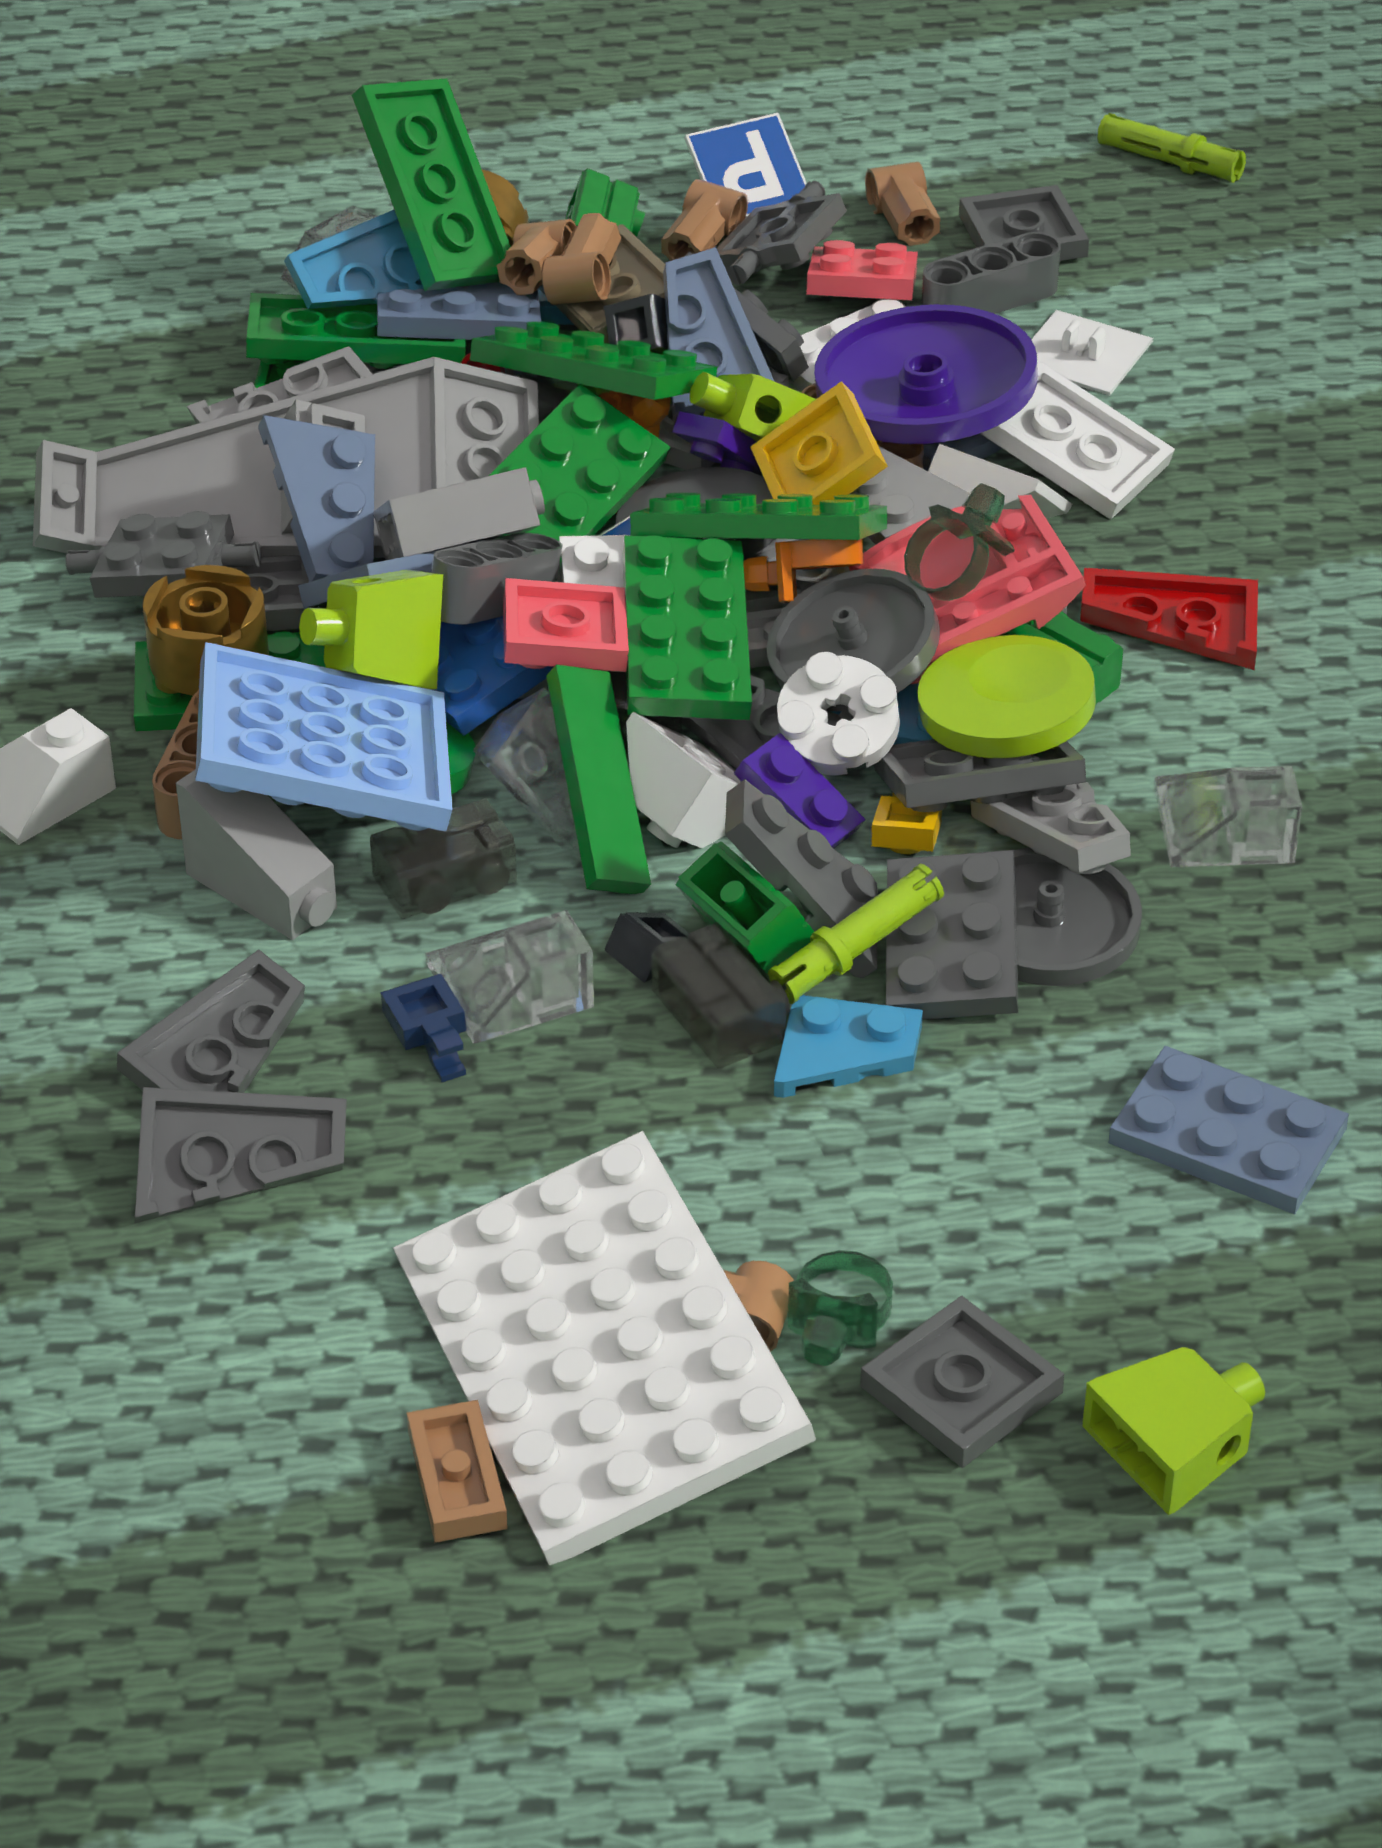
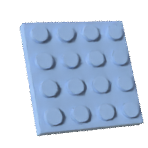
(323, 738)

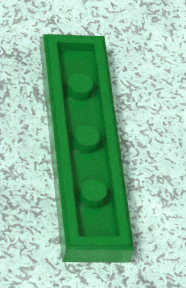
(598, 780)

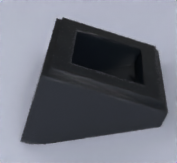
(638, 320)
(636, 938)

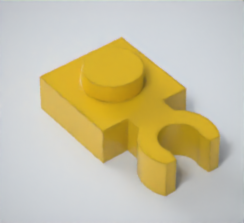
(903, 828)

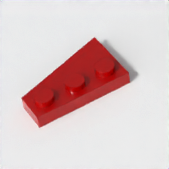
(1177, 610)

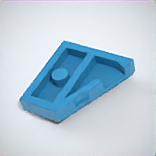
(845, 1042)

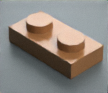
(456, 1471)

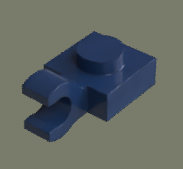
(428, 1016)

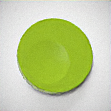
(1006, 696)

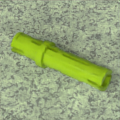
(1189, 152)
(836, 947)

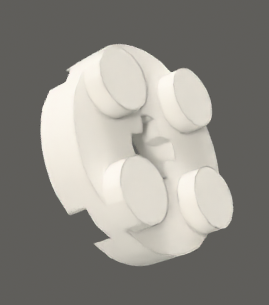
(835, 681)

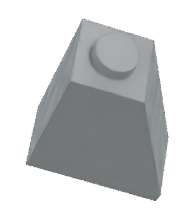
(459, 514)
(255, 857)

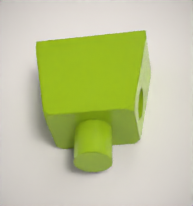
(747, 401)
(381, 626)
(1173, 1421)

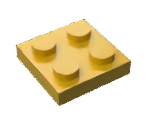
(820, 449)

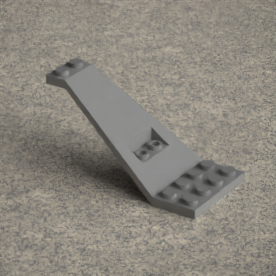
(430, 425)

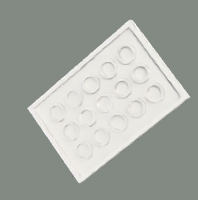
(602, 1348)

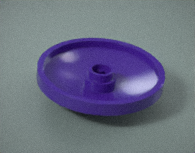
(931, 371)

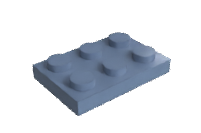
(1229, 1129)

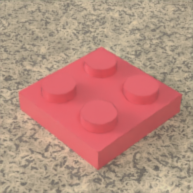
(862, 273)
(565, 625)

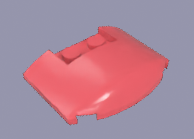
(1016, 587)

